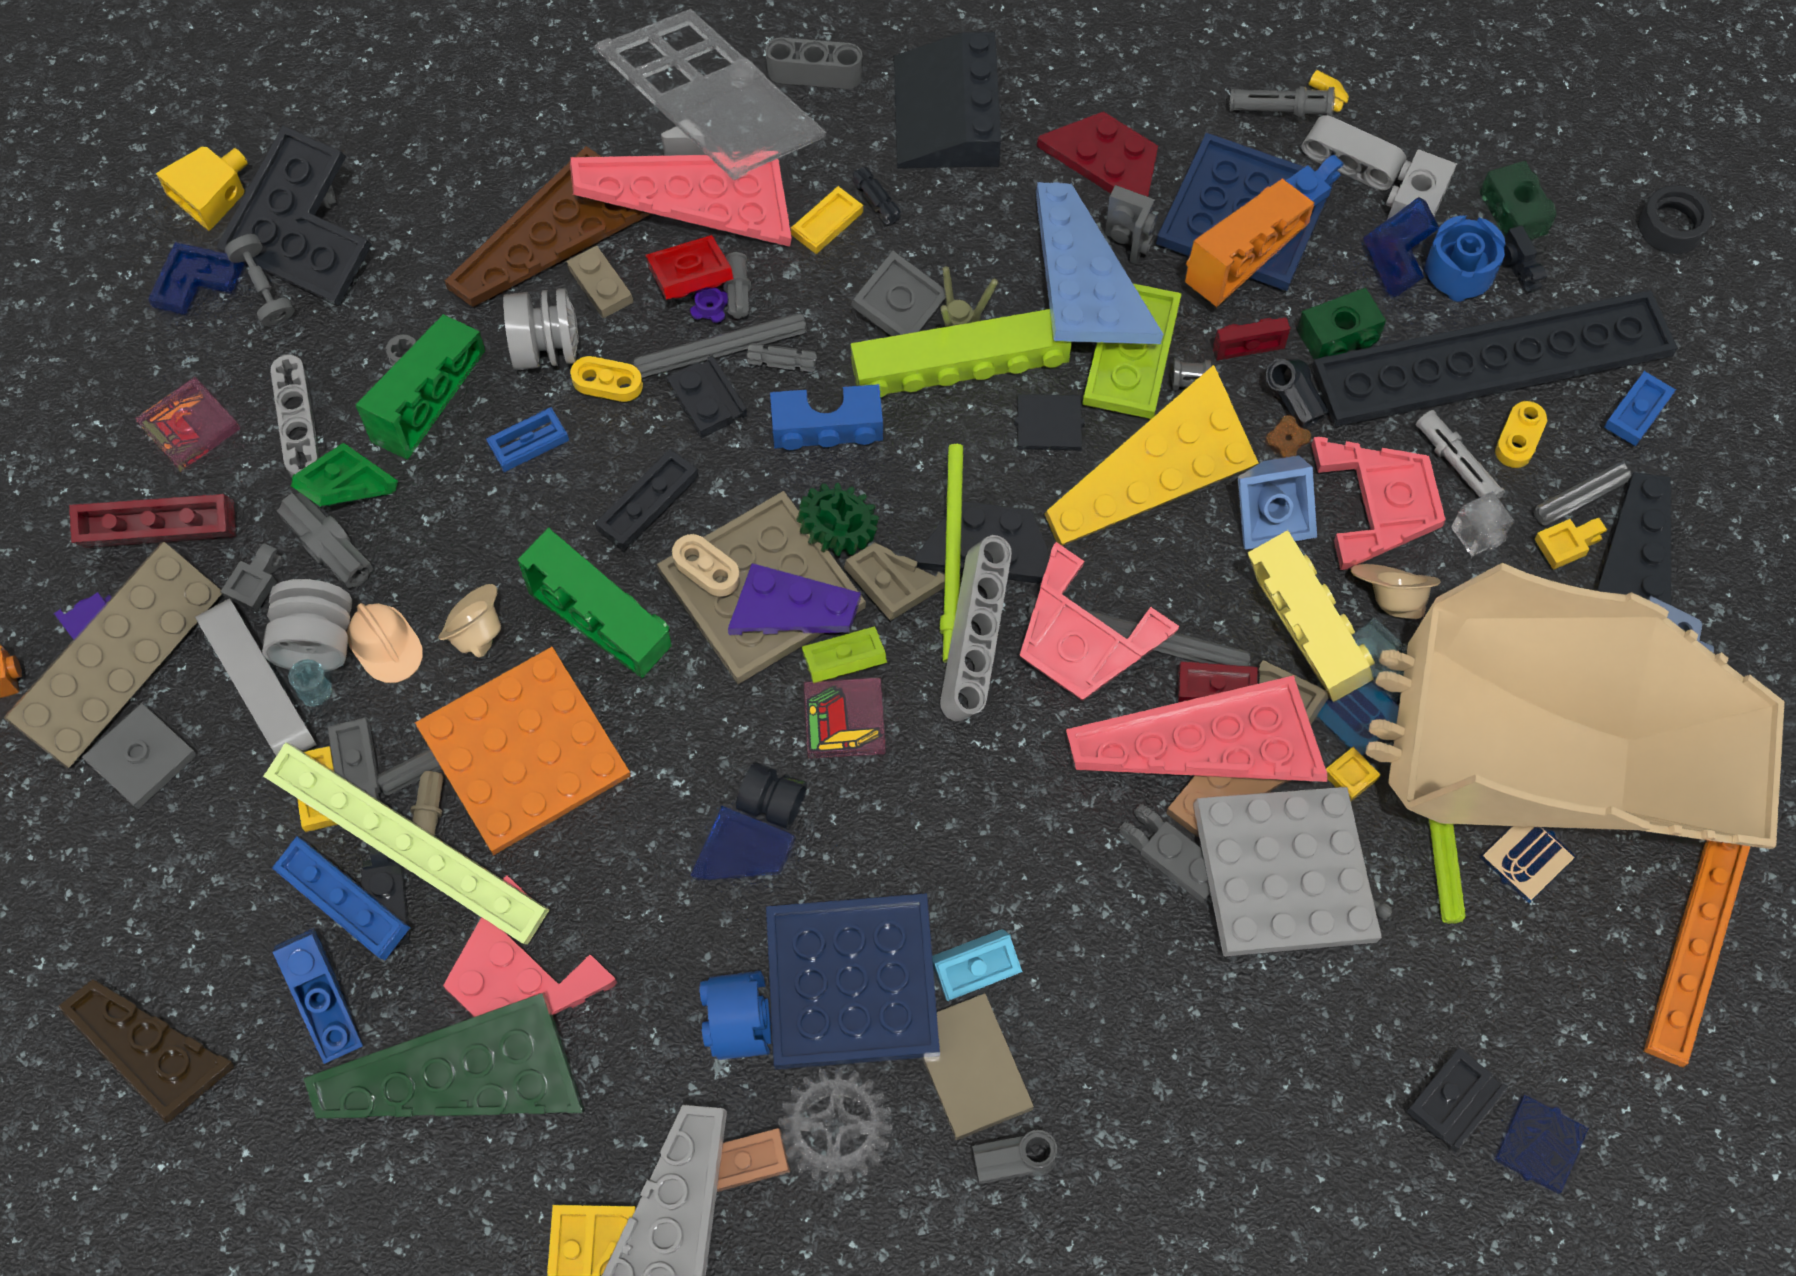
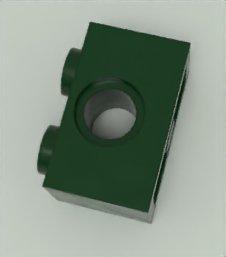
(1354, 312)

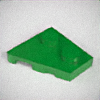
(342, 477)

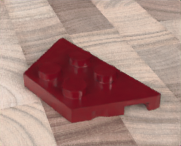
(1104, 152)

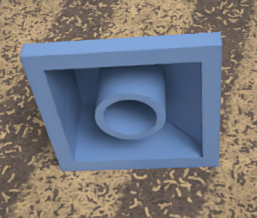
(1277, 499)

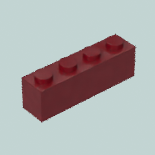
(152, 520)

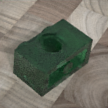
(1517, 200)

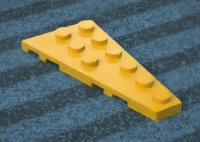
(1172, 455)

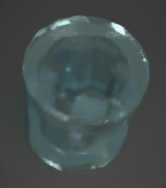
(309, 682)

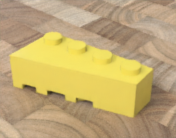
(1311, 616)

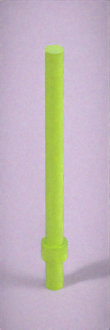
(953, 544)

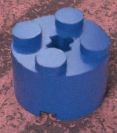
(1465, 257)
(736, 1015)

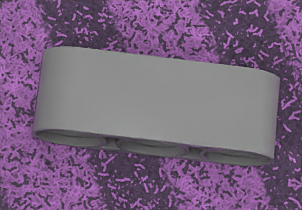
(1363, 154)

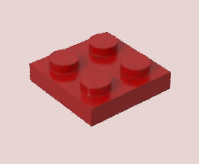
(689, 267)

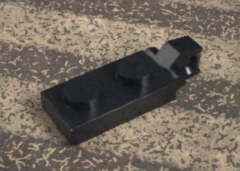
(386, 883)

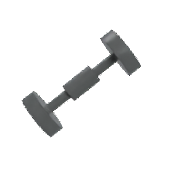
(244, 249)

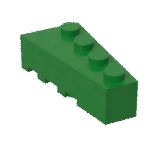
(420, 386)
(593, 604)

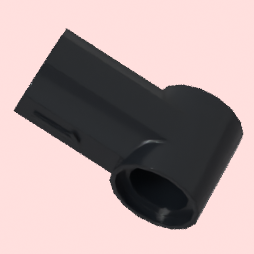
(1299, 393)

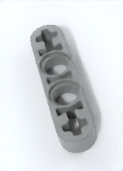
(293, 418)

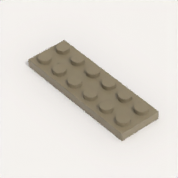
(113, 655)

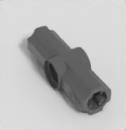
(325, 540)

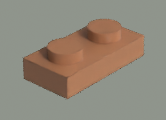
(752, 1159)

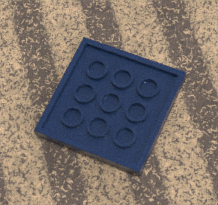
(1217, 185)
(851, 981)

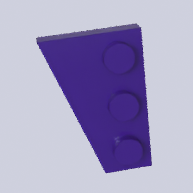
(785, 602)

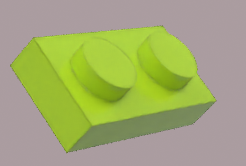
(844, 654)

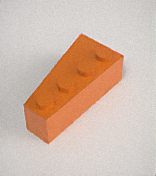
(1246, 241)

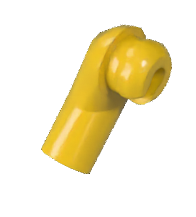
(1322, 82)

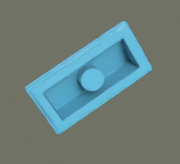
(976, 964)

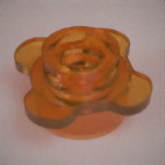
(1288, 426)

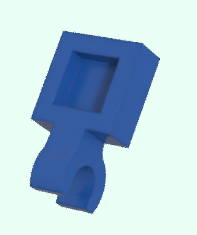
(1316, 183)

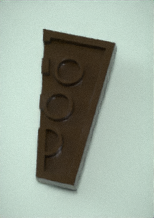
(144, 1050)

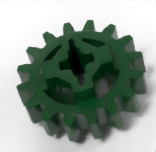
(837, 519)

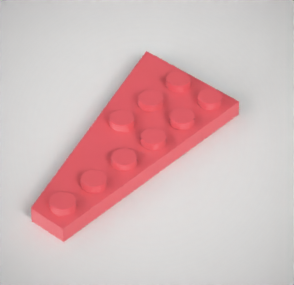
(690, 191)
(1228, 734)

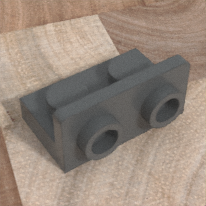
(1131, 221)

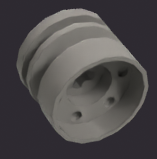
(540, 328)
(307, 623)

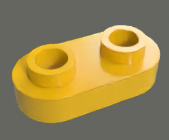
(608, 378)
(1523, 432)

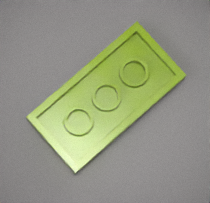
(1131, 374)

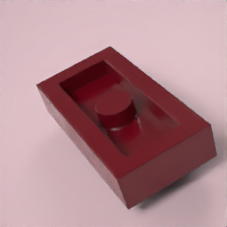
(1251, 338)
(1207, 679)

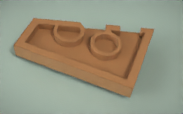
(1211, 786)

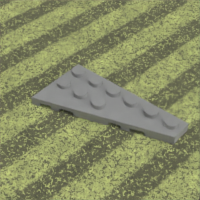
(678, 1202)

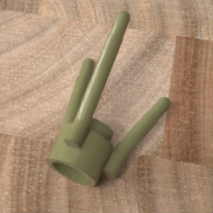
(959, 311)

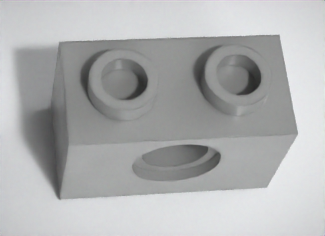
(1423, 178)

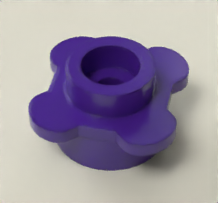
(706, 297)

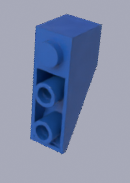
(317, 995)

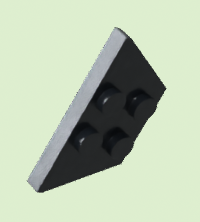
(982, 520)

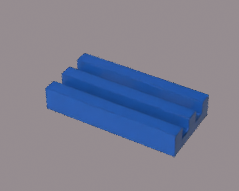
(530, 444)

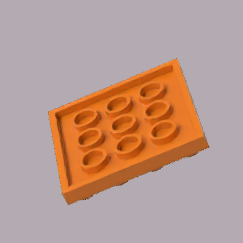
(522, 750)

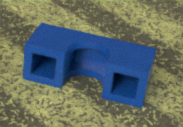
(799, 425)

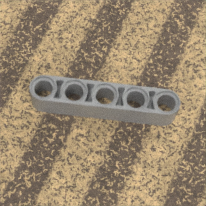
(964, 640)
(254, 678)

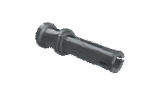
(1299, 101)

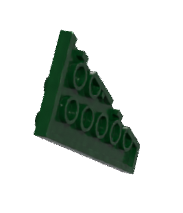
(477, 1067)

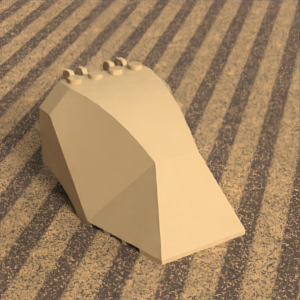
(1577, 715)

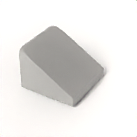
(677, 143)

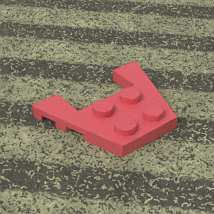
(1396, 494)
(1074, 644)
(499, 973)

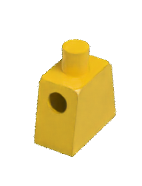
(205, 184)

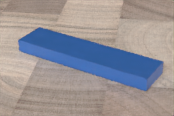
(341, 898)

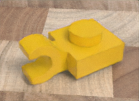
(1566, 543)

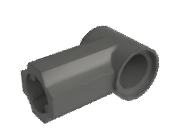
(1009, 1159)

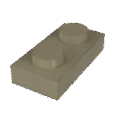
(599, 281)

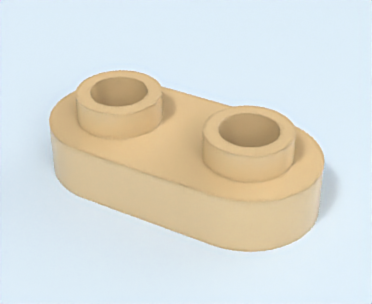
(707, 567)

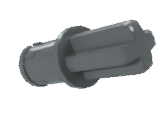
(738, 288)

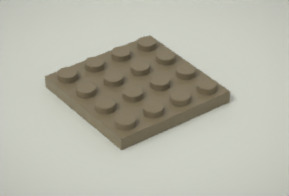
(765, 538)

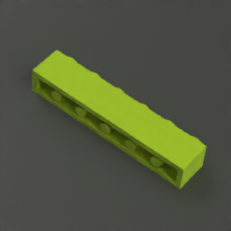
(958, 353)

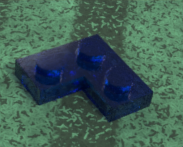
(1392, 245)
(186, 270)

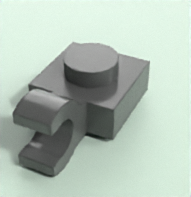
(253, 582)

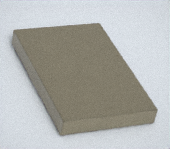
(975, 1070)

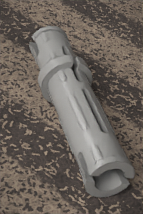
(1431, 426)

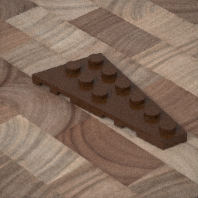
(539, 236)

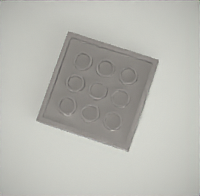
(1286, 871)

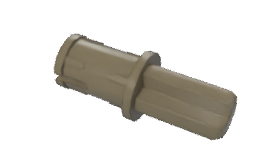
(427, 805)

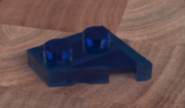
(742, 848)

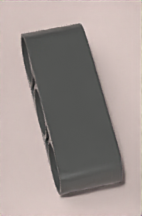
(814, 63)

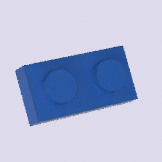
(1639, 408)

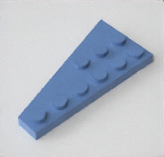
(1085, 281)

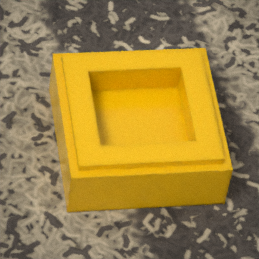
(1352, 772)

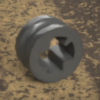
(396, 345)

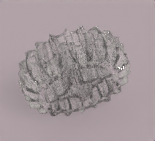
(836, 1089)

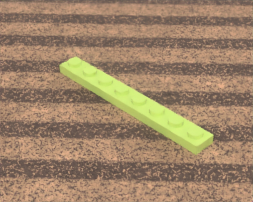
(407, 843)

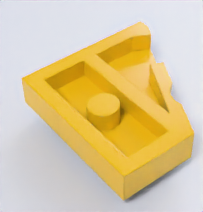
(584, 1238)

